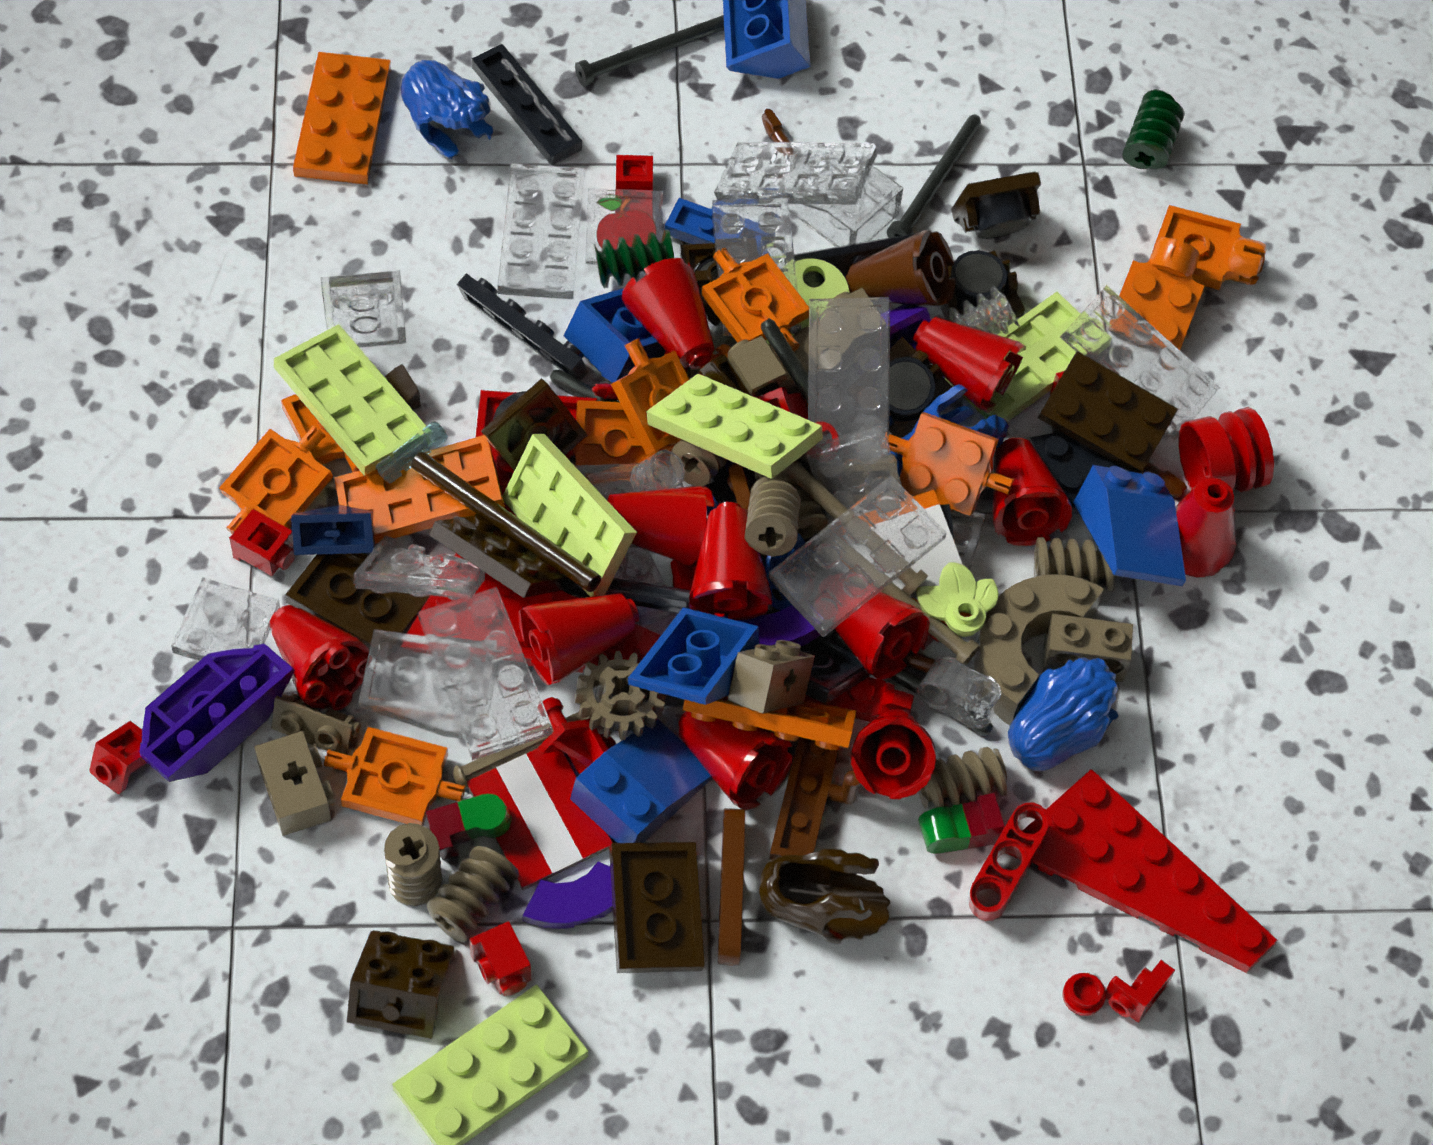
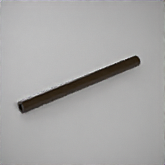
(506, 522)

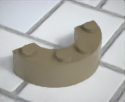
(761, 367)
(1018, 616)

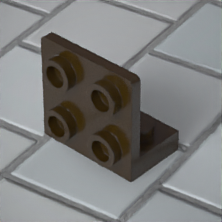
(399, 983)

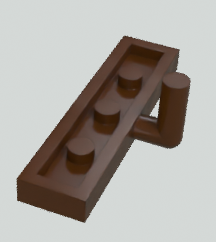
(806, 798)

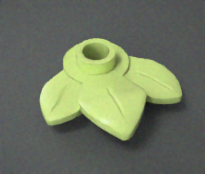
(958, 594)

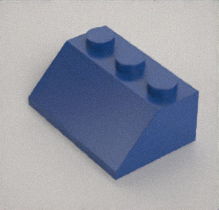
(766, 37)

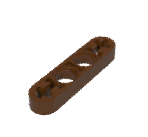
(731, 887)

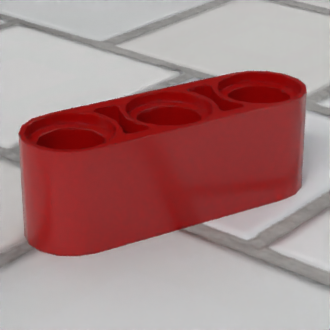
(1011, 841)

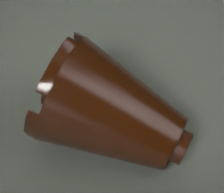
(907, 272)

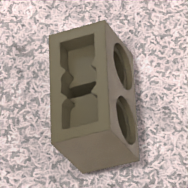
(1088, 638)

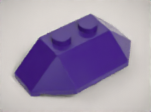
(212, 710)

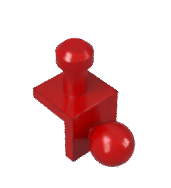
(573, 737)

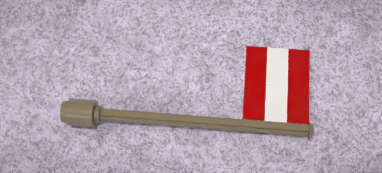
(546, 826)

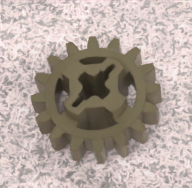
(623, 710)

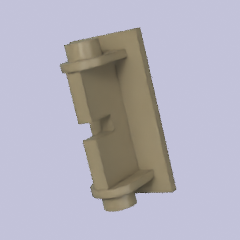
(326, 730)

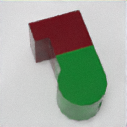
(468, 820)
(962, 825)

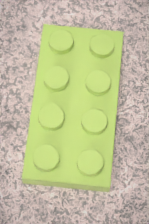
(1041, 360)
(349, 397)
(735, 425)
(568, 510)
(490, 1069)

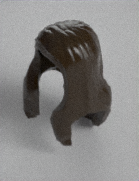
(825, 894)

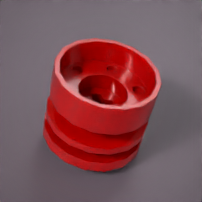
(1227, 449)

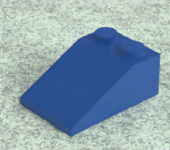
(603, 328)
(1133, 524)
(695, 657)
(639, 784)

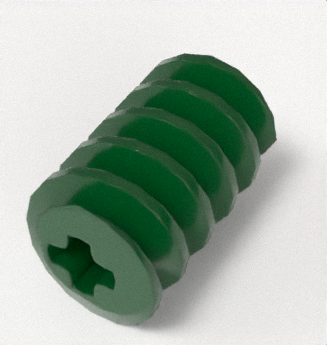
(1153, 131)
(631, 259)

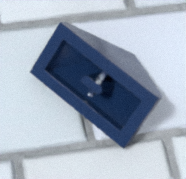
(333, 531)

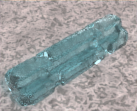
(390, 468)

